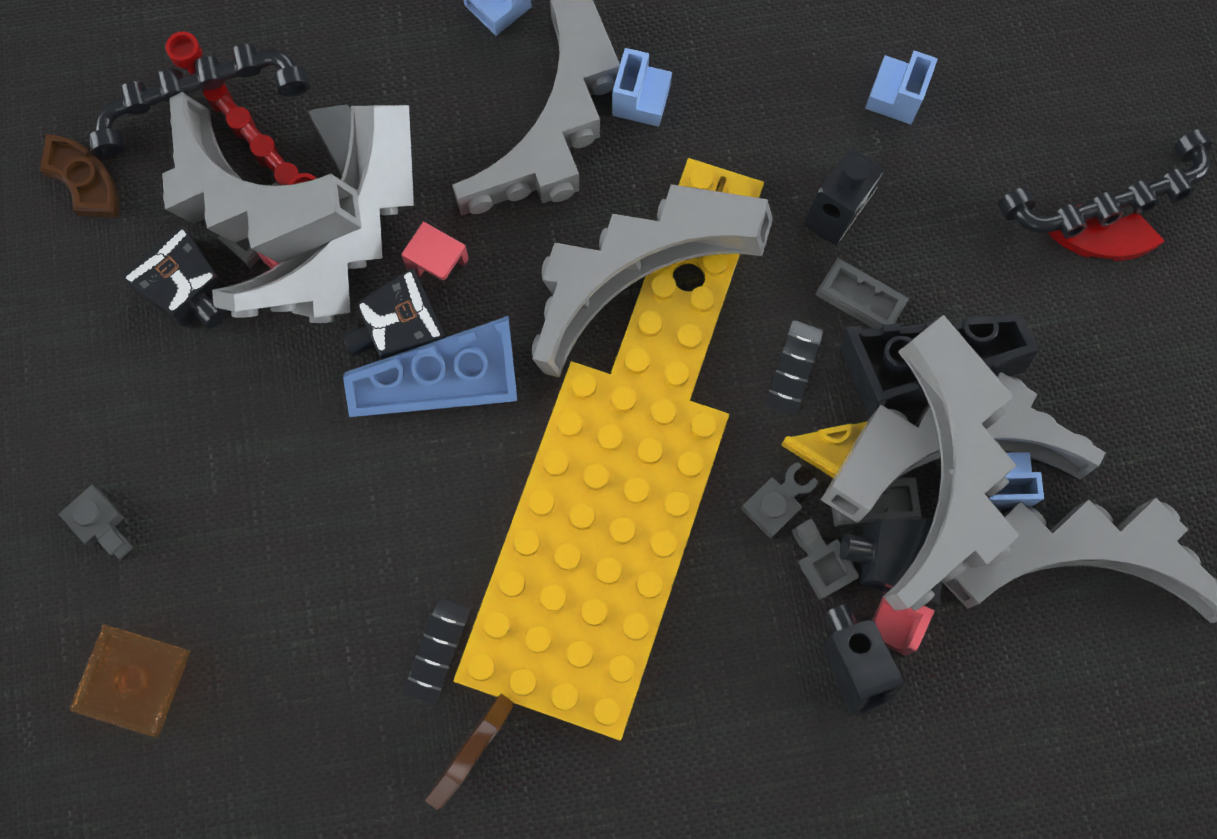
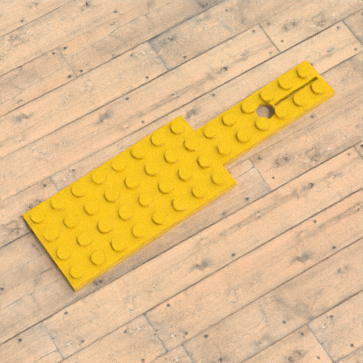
(608, 508)

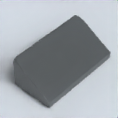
(334, 129)

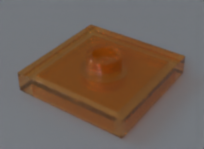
(130, 681)

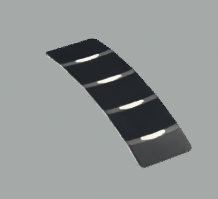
(794, 367)
(436, 651)

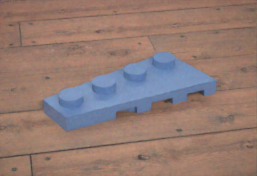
(446, 373)

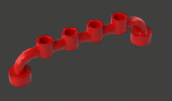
(183, 52)

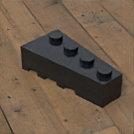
(889, 381)

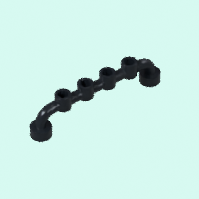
(209, 75)
(1108, 207)

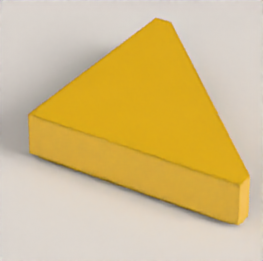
(826, 447)

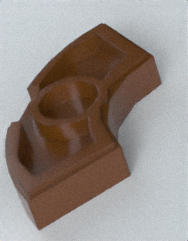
(83, 173)
(470, 752)

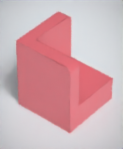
(433, 252)
(902, 628)

